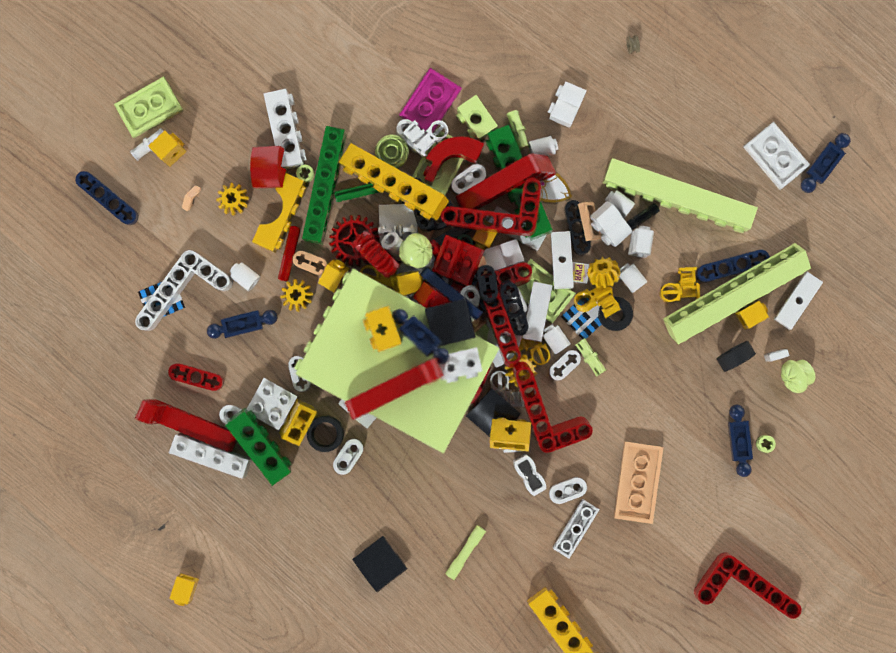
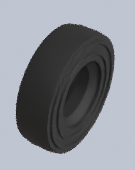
(621, 324)

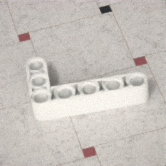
(178, 286)

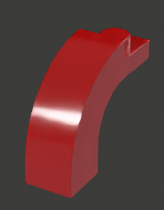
(451, 148)

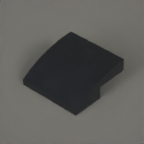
(451, 322)
(491, 407)
(380, 564)

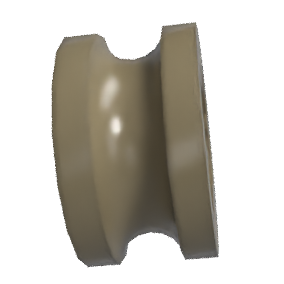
(633, 44)

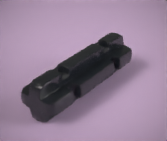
(643, 216)

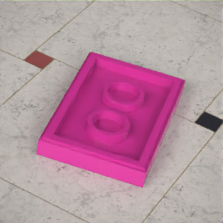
(430, 100)

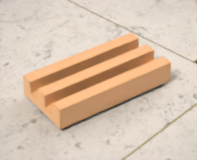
(586, 210)

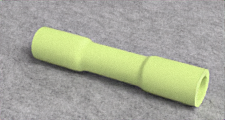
(471, 543)

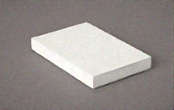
(776, 155)

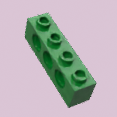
(272, 472)

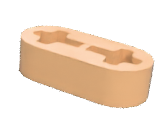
(308, 267)

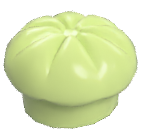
(392, 150)
(416, 251)
(797, 375)

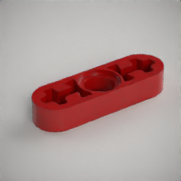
(180, 378)

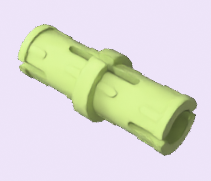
(518, 129)
(590, 357)

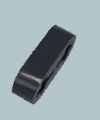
(492, 283)

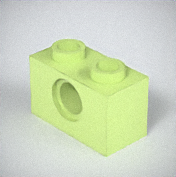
(472, 108)

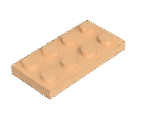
(638, 482)

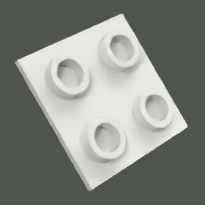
(396, 219)
(271, 403)

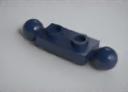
(825, 162)
(242, 324)
(420, 336)
(740, 440)

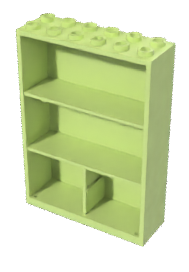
(347, 365)

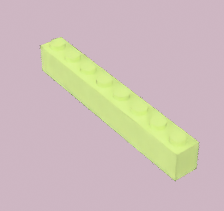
(679, 195)
(737, 293)

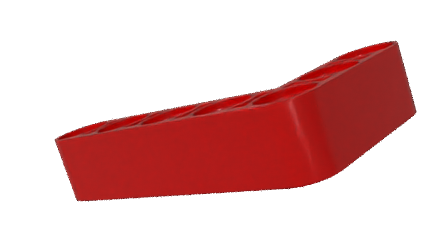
(506, 180)
(499, 218)
(499, 311)
(394, 388)
(157, 412)
(538, 415)
(748, 581)

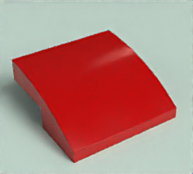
(266, 167)
(458, 260)

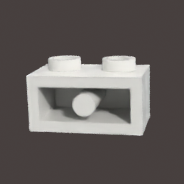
(460, 364)

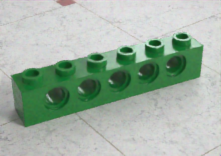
(505, 137)
(324, 185)

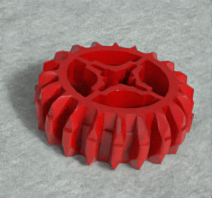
(346, 241)
(375, 254)

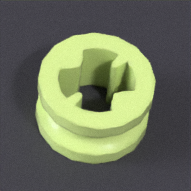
(299, 172)
(763, 449)

